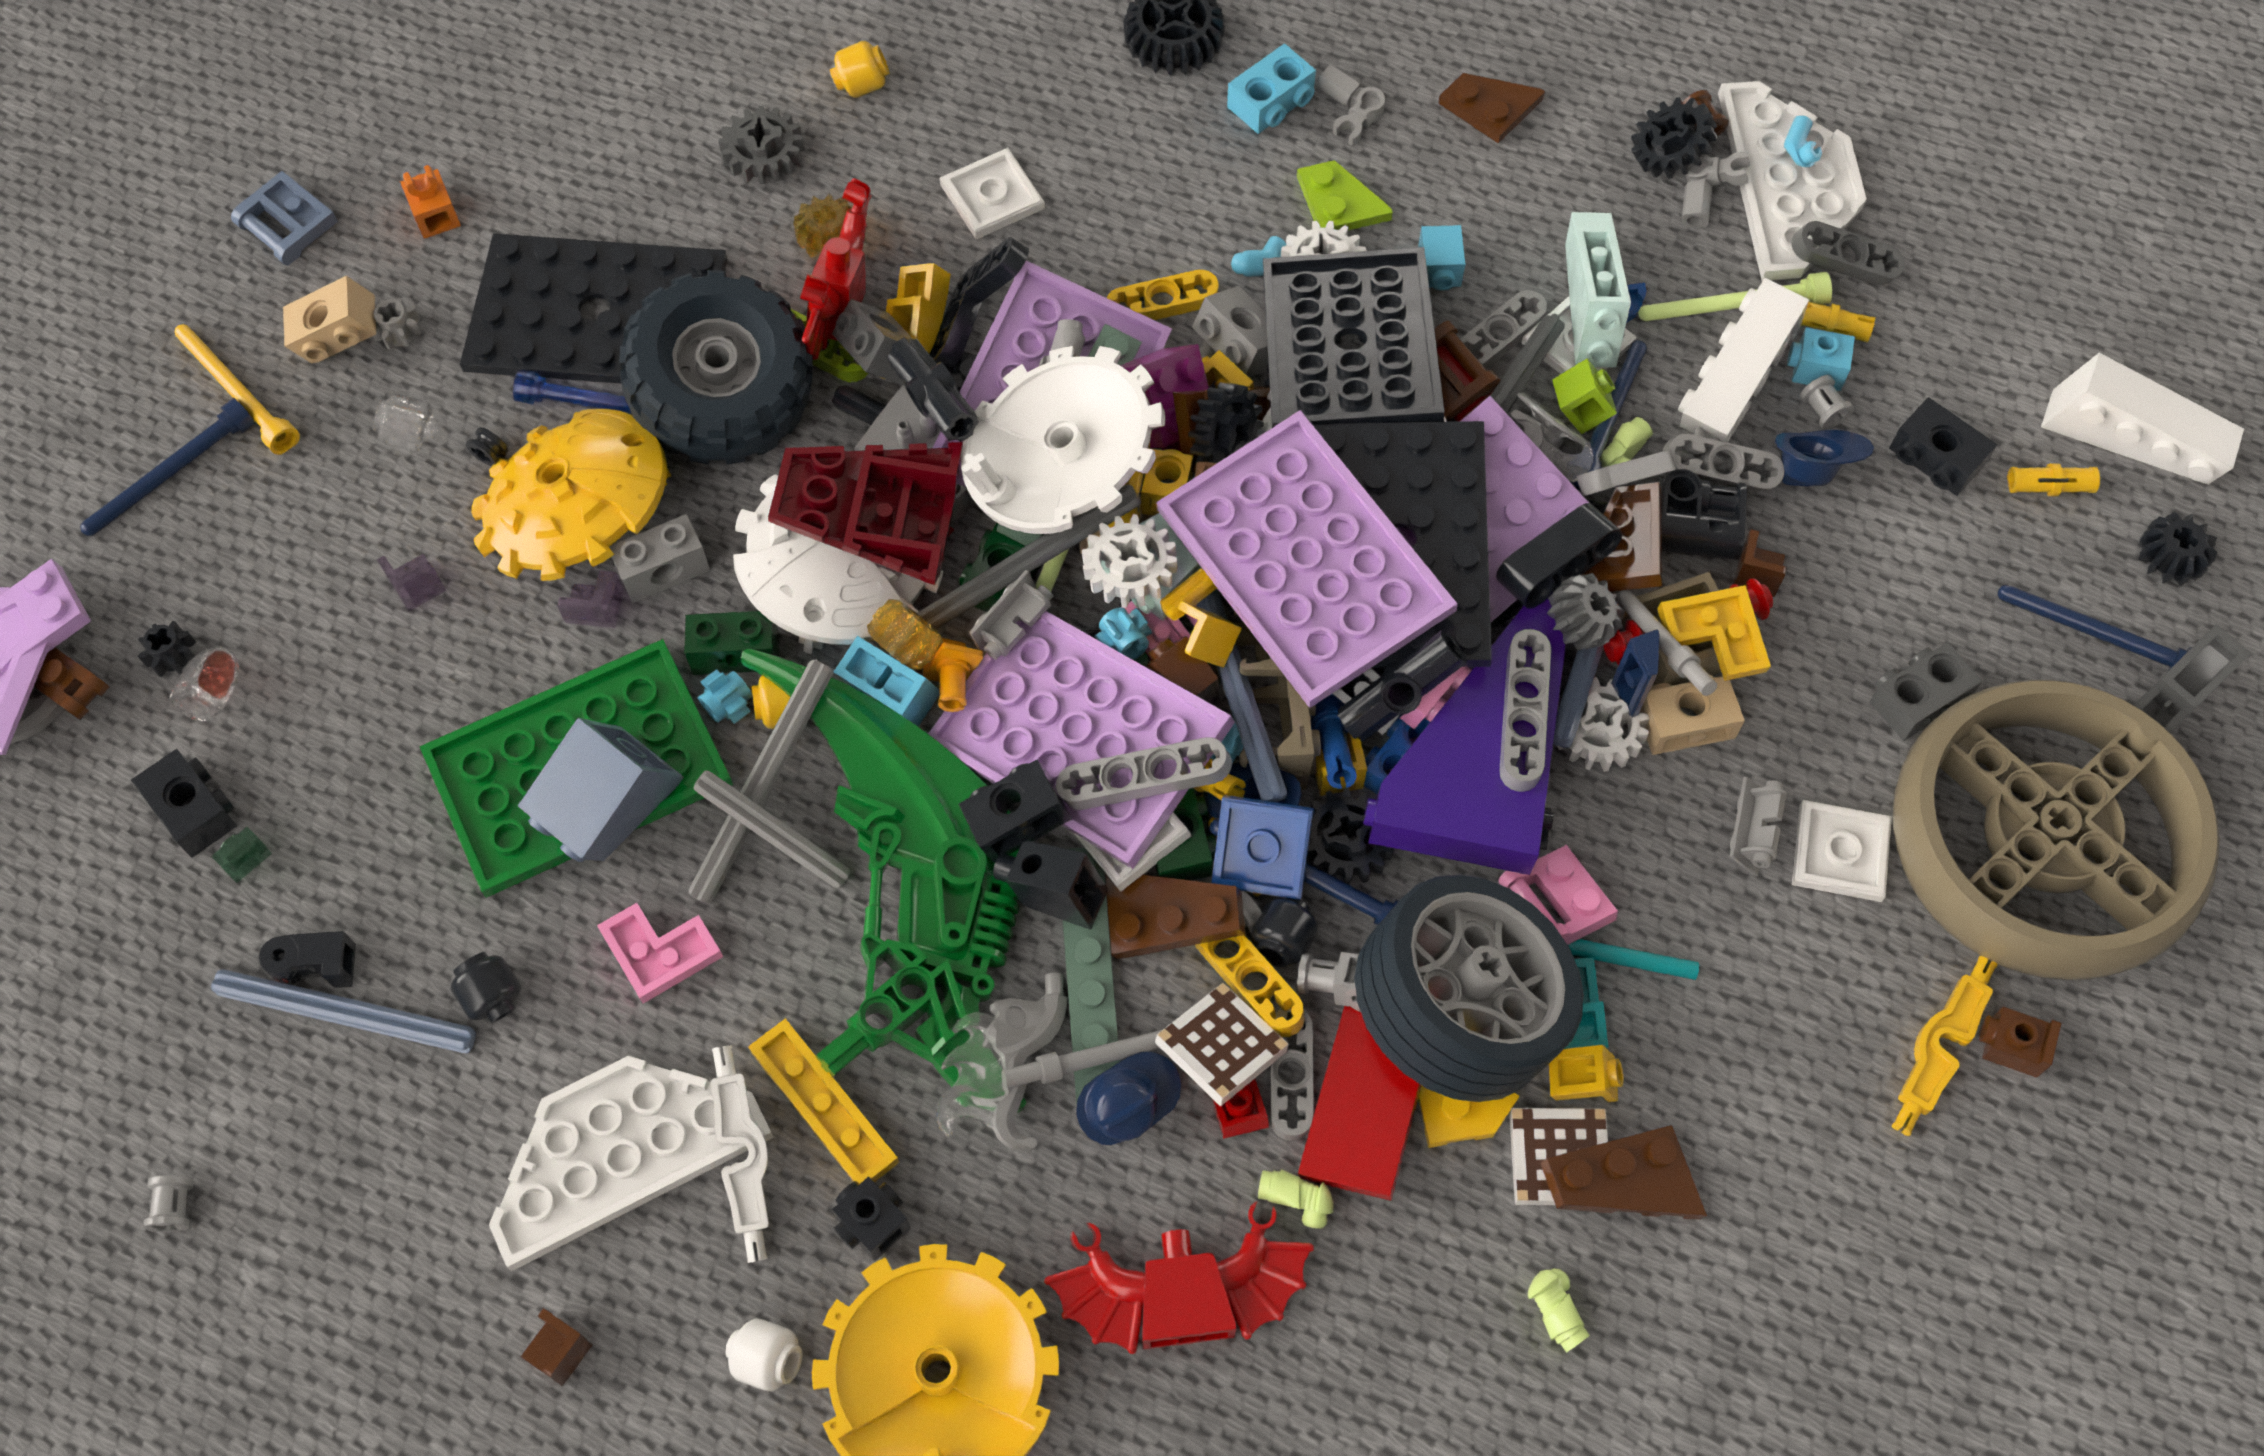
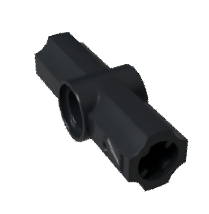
(932, 389)
(1421, 670)

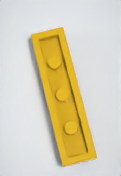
(823, 1104)

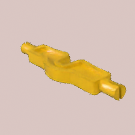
(1933, 1063)

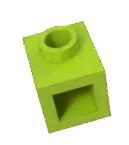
(1585, 395)

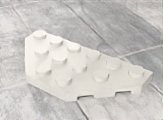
(1780, 192)
(607, 1151)

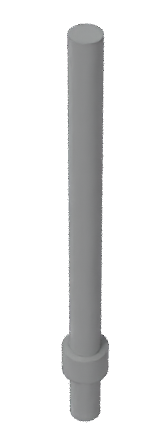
(1680, 658)
(1052, 1067)

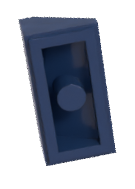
(1637, 671)

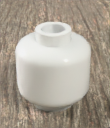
(764, 1355)

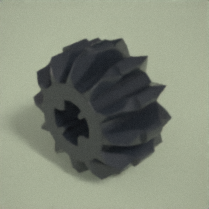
(2177, 548)

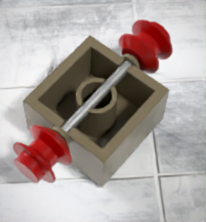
(1760, 599)

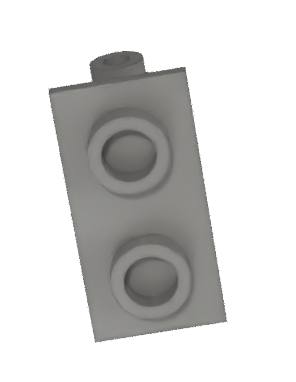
(997, 629)
(1753, 841)

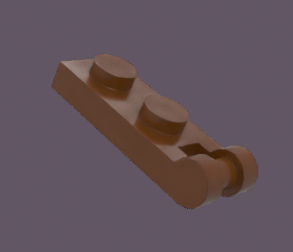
(68, 683)

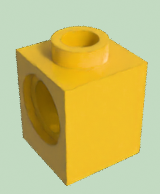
(1167, 465)

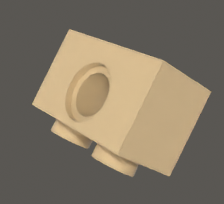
(329, 320)
(1671, 729)

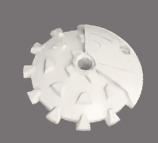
(1060, 441)
(811, 585)

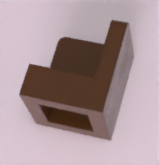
(1760, 564)
(556, 1348)

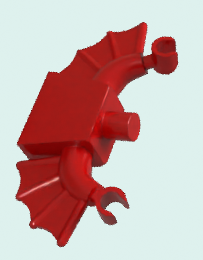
(838, 272)
(1183, 1293)

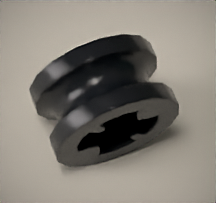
(487, 446)

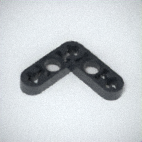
(973, 288)

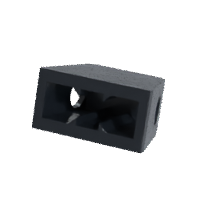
(1054, 882)

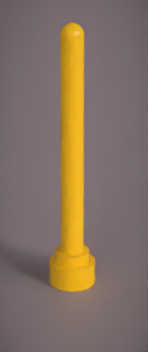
(276, 433)

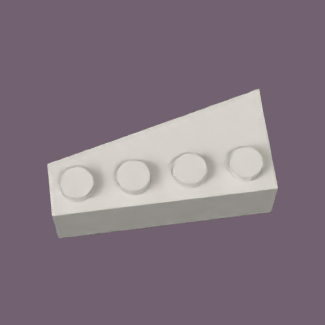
(1743, 364)
(2142, 421)

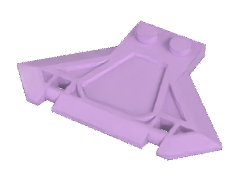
(33, 621)

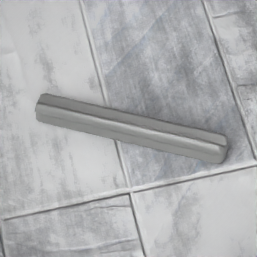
(771, 829)

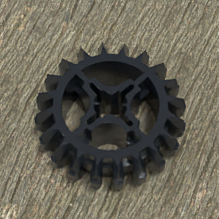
(1175, 37)

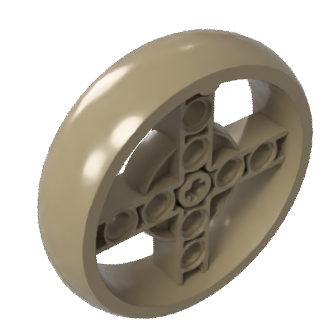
(2131, 748)

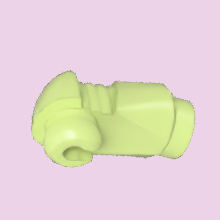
(1626, 442)
(1291, 1191)
(1558, 1308)

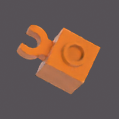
(430, 202)

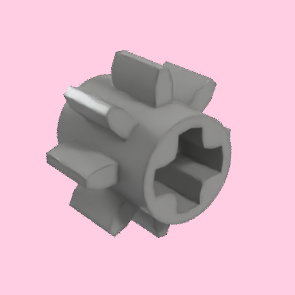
(395, 323)

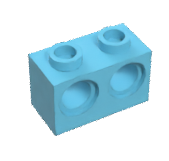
(1271, 89)
(887, 681)

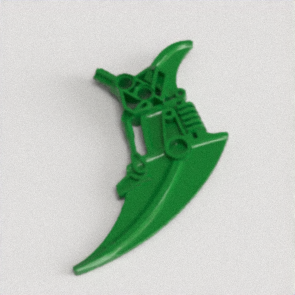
(911, 819)

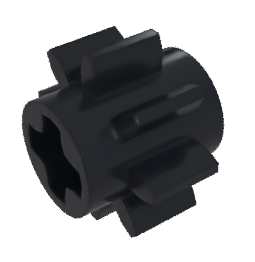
(166, 648)

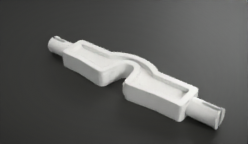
(741, 1179)

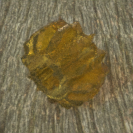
(819, 223)
(904, 634)

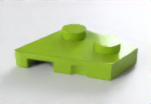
(1340, 197)

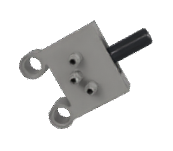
(895, 427)

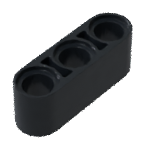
(1557, 554)

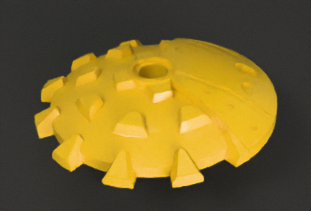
(571, 493)
(926, 1316)

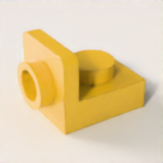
(1224, 370)
(1585, 1074)

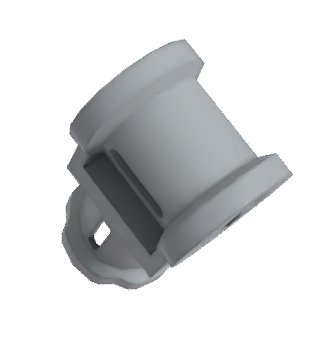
(1330, 978)

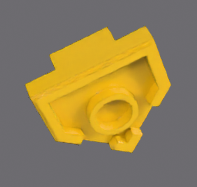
(1460, 1120)

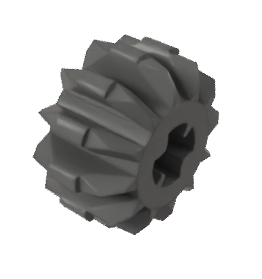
(1585, 611)

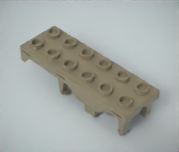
(1300, 743)

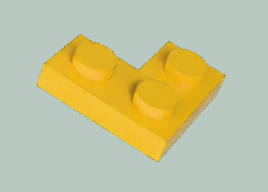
(1726, 620)

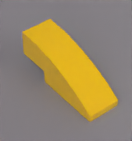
(920, 301)

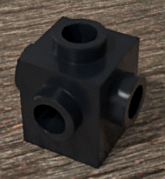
(876, 1232)

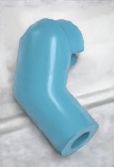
(1798, 147)
(1251, 261)

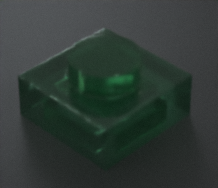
(241, 854)

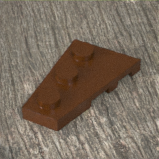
(1170, 914)
(1626, 1175)

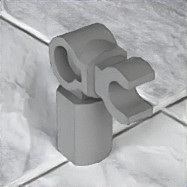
(1366, 103)
(1701, 181)

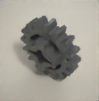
(761, 144)

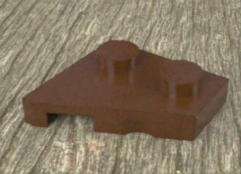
(1490, 103)

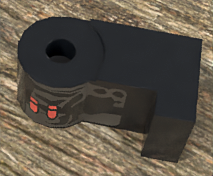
(310, 955)

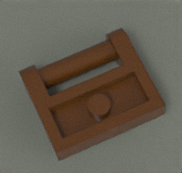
(1455, 395)

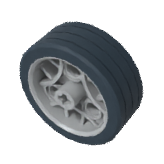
(1468, 988)

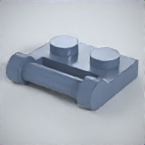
(291, 207)

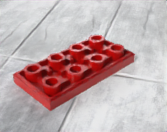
(1359, 1116)

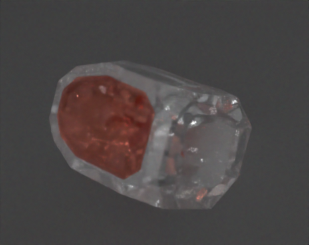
(206, 684)

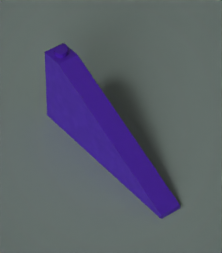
(1448, 785)

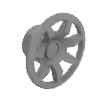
(1553, 427)

